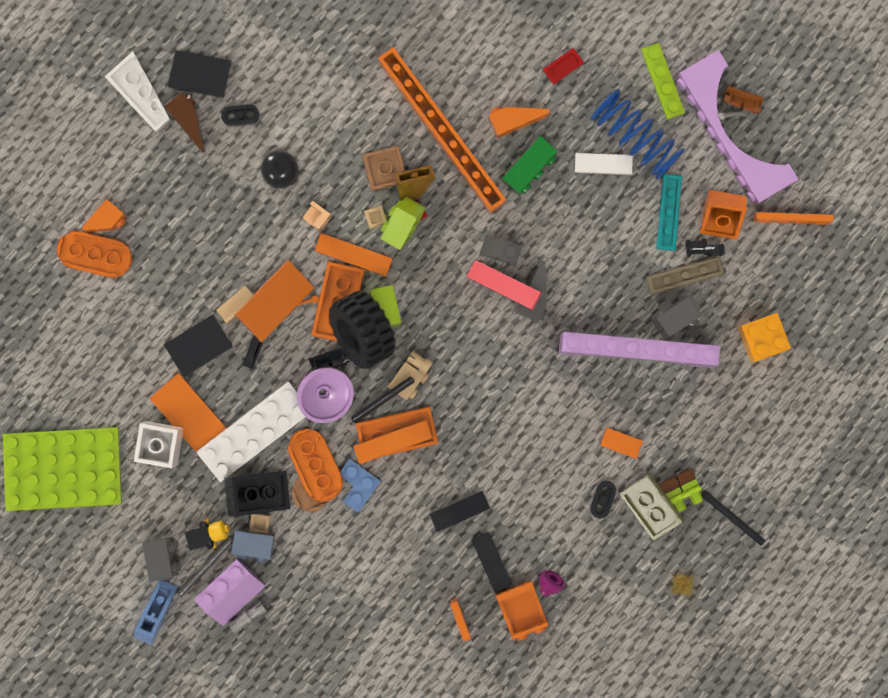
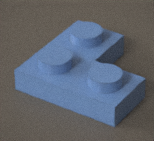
(363, 483)

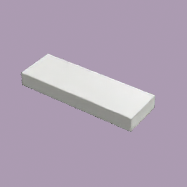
(603, 164)

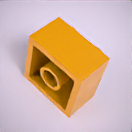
(764, 338)

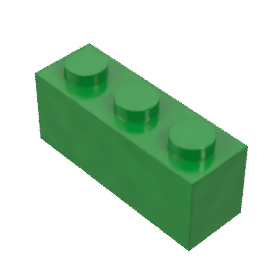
(530, 166)

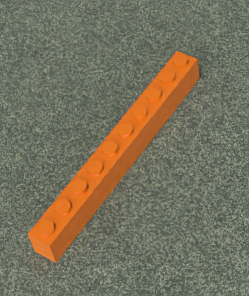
(441, 130)

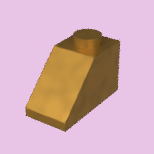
(414, 182)

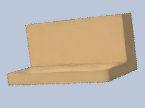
(231, 306)

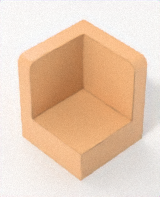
(317, 216)

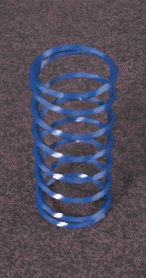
(613, 97)

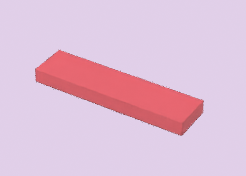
(504, 285)

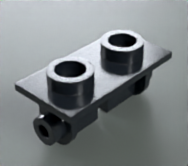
(331, 358)

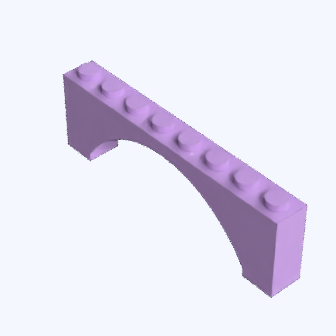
(758, 177)
(666, 351)

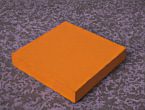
(463, 628)

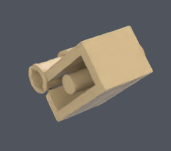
(417, 369)

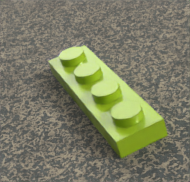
(662, 81)

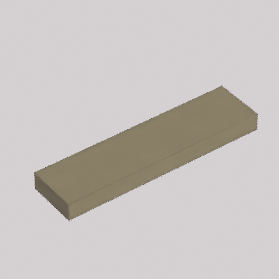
(685, 275)

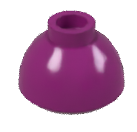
(550, 583)

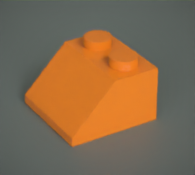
(723, 214)

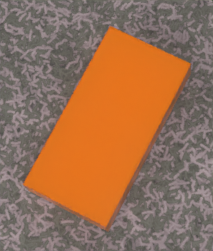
(621, 443)

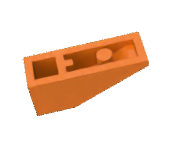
(513, 118)

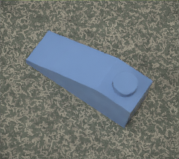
(155, 612)

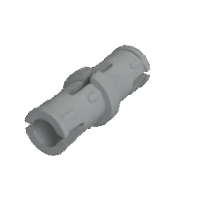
(247, 617)

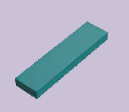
(669, 212)

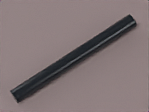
(383, 399)
(733, 518)

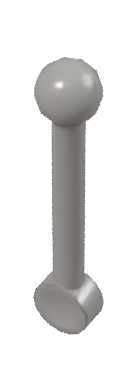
(742, 112)

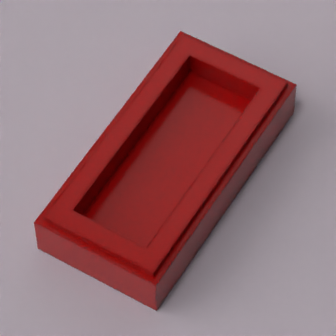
(563, 66)

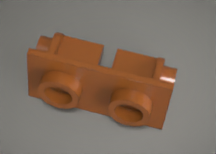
(743, 99)

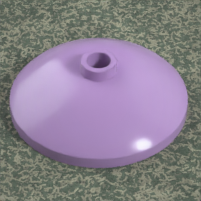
(328, 405)

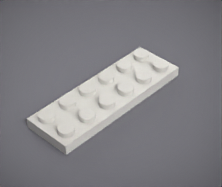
(252, 432)

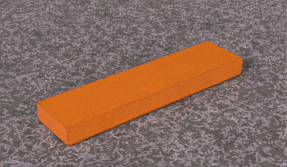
(793, 218)
(353, 254)
(392, 442)

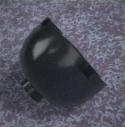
(279, 169)

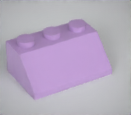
(229, 592)

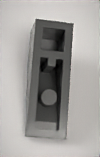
(539, 284)

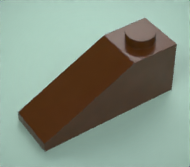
(186, 115)

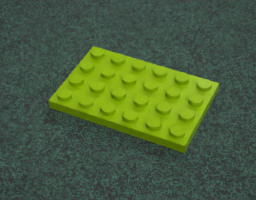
(62, 469)

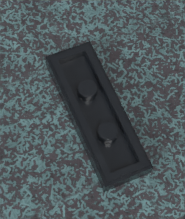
(491, 562)

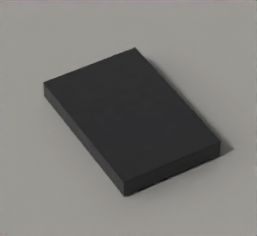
(199, 74)
(198, 345)

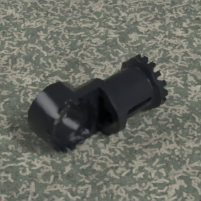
(701, 247)

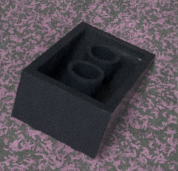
(257, 493)

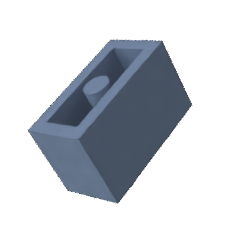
(252, 544)

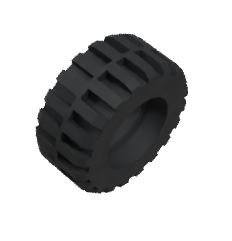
(362, 329)

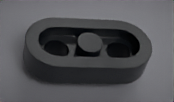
(240, 115)
(603, 499)

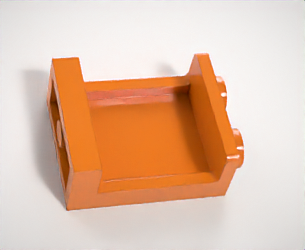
(522, 610)

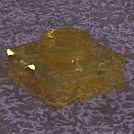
(682, 584)

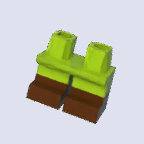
(688, 485)

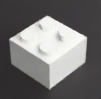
(158, 444)

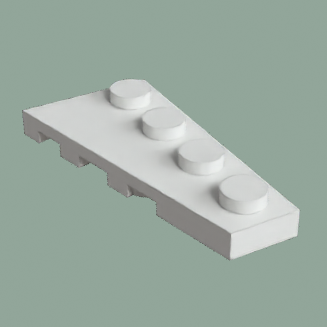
(136, 88)

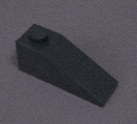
(459, 511)

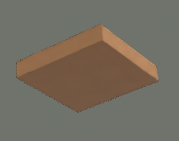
(383, 166)

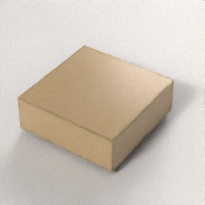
(375, 217)
(259, 523)

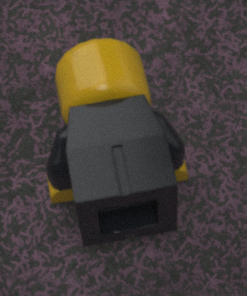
(207, 534)

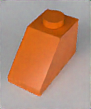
(105, 218)

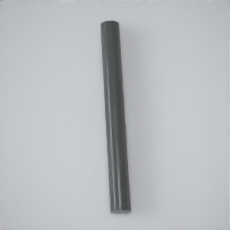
(205, 566)

